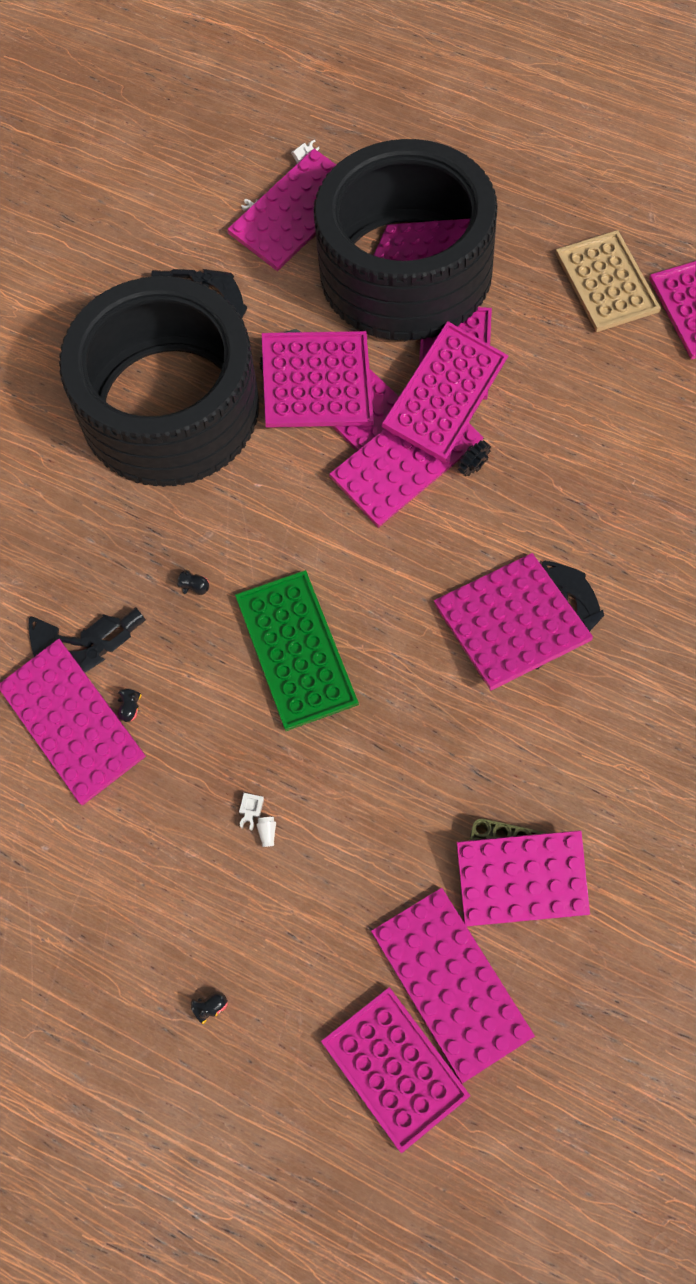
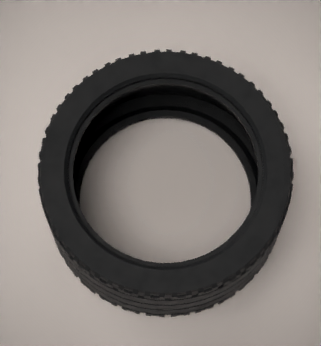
(405, 184)
(150, 319)

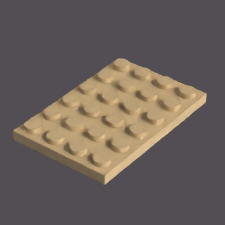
(607, 281)

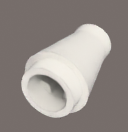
(266, 829)

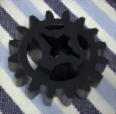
(474, 458)

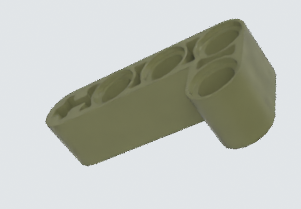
(493, 826)

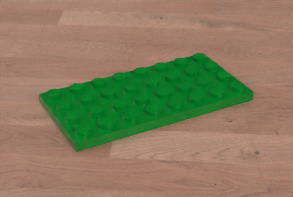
(296, 650)

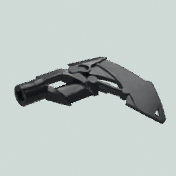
(219, 280)
(573, 583)
(45, 634)

